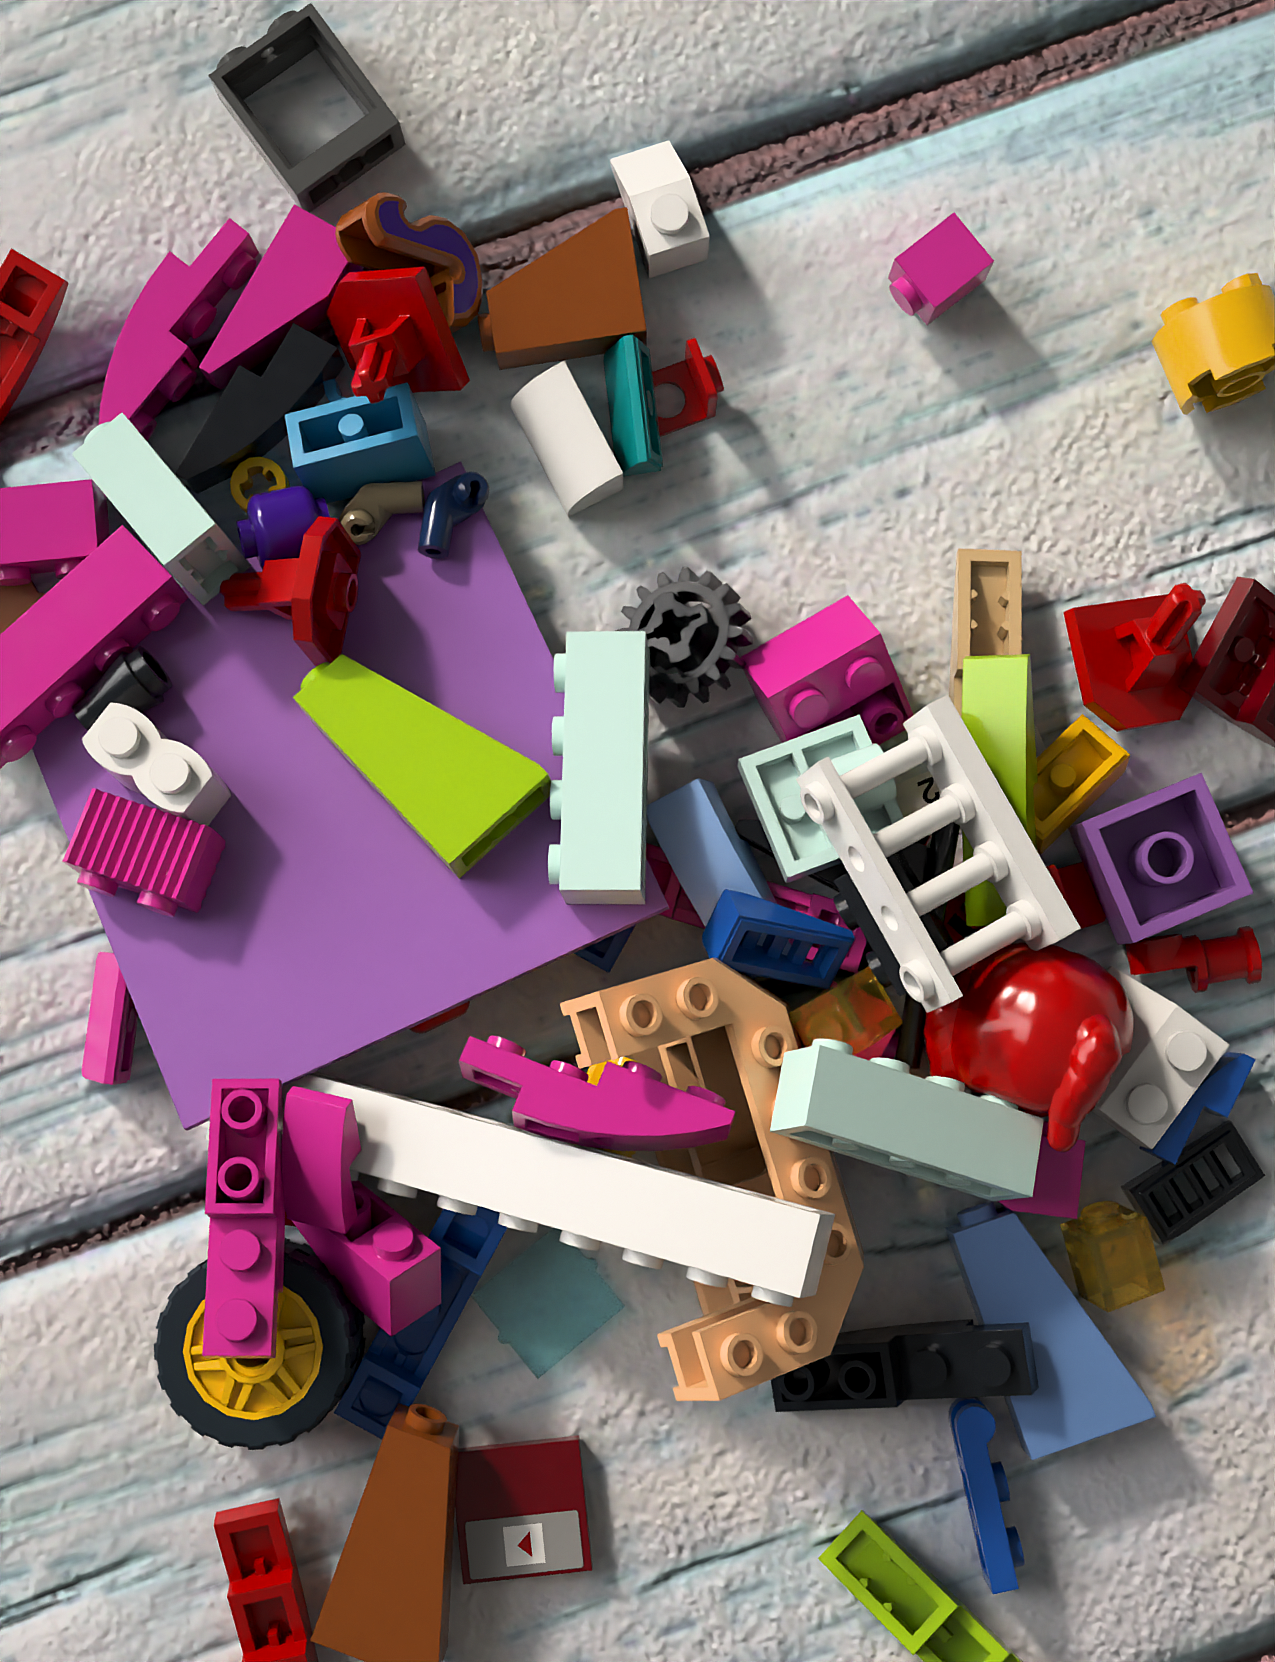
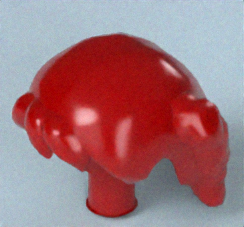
(1034, 1033)

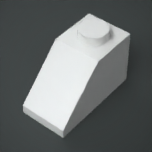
(662, 208)

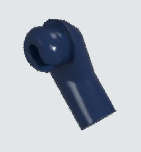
(447, 508)

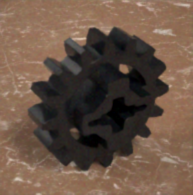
(692, 639)

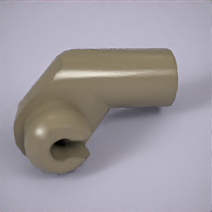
(376, 504)

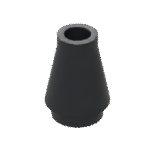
(131, 681)

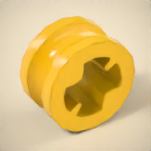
(242, 478)

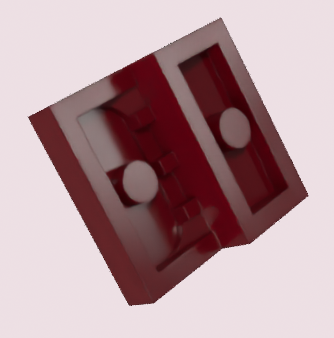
(1237, 661)

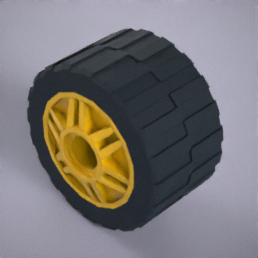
(263, 1398)

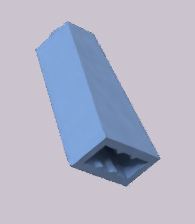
(1079, 1376)

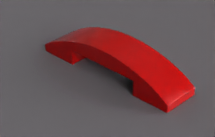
(27, 314)

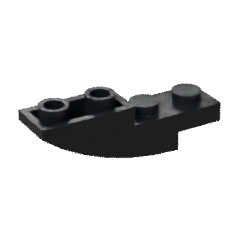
(913, 1363)

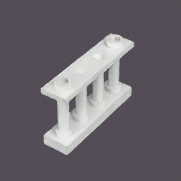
(1000, 853)

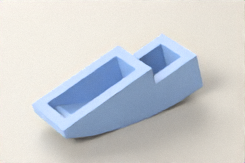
(706, 849)

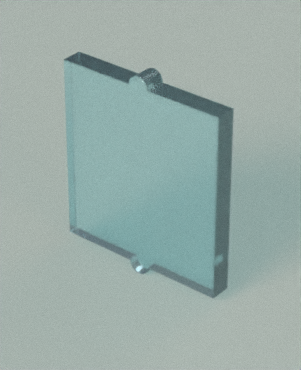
(547, 1301)

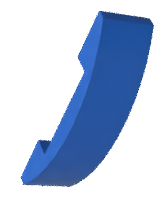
(400, 1364)

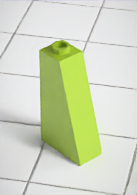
(430, 767)

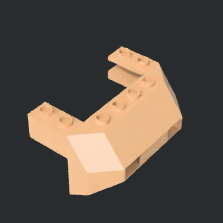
(730, 1037)

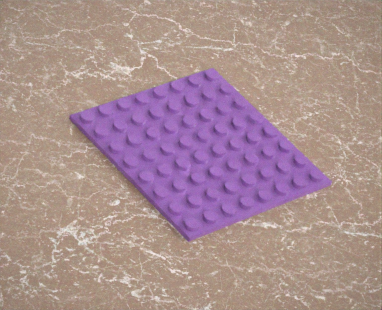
(325, 902)

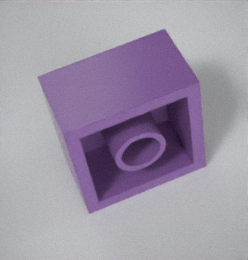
(1160, 860)

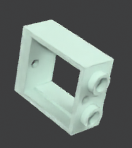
(160, 508)

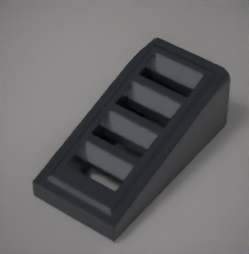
(1140, 1189)

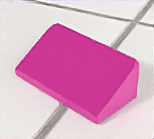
(110, 1025)

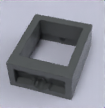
(343, 157)

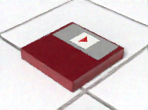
(522, 1510)

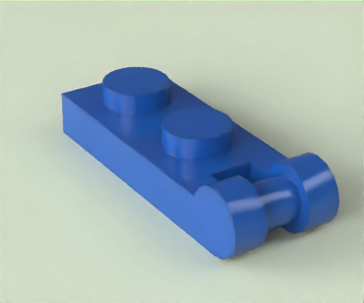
(984, 1490)

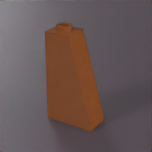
(397, 1561)

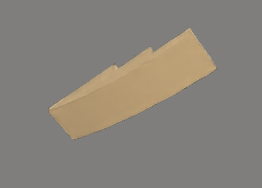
(984, 610)

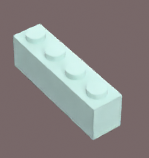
(603, 768)
(906, 1121)

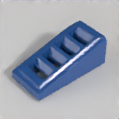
(742, 919)

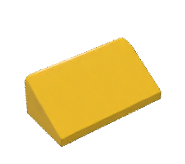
(1073, 776)

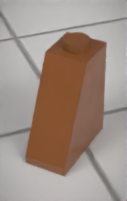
(568, 300)

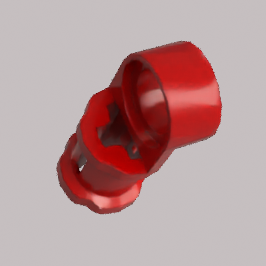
(1204, 960)

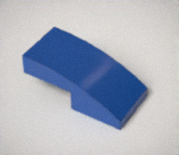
(1214, 1095)

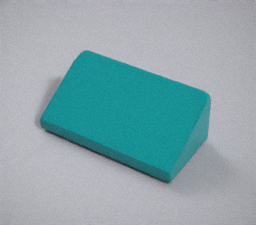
(632, 407)

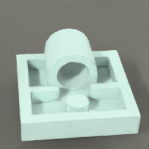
(771, 781)

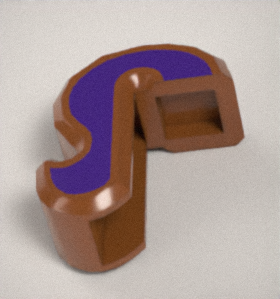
(383, 239)

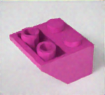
(828, 673)

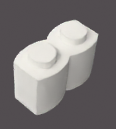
(154, 766)

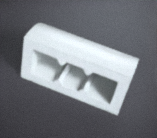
(567, 440)

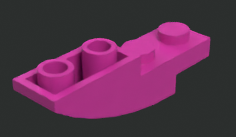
(176, 303)
(622, 1113)
(245, 1219)

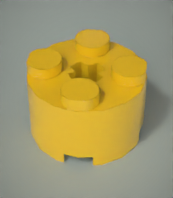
(1219, 346)

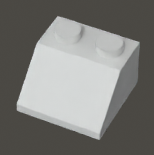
(1162, 1069)

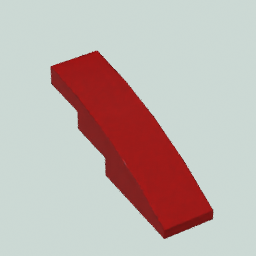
(264, 1584)

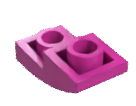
(316, 1156)

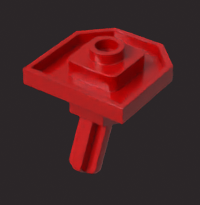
(395, 333)
(309, 590)
(1135, 656)

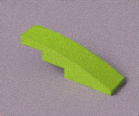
(1001, 722)
(909, 1597)

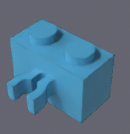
(358, 442)

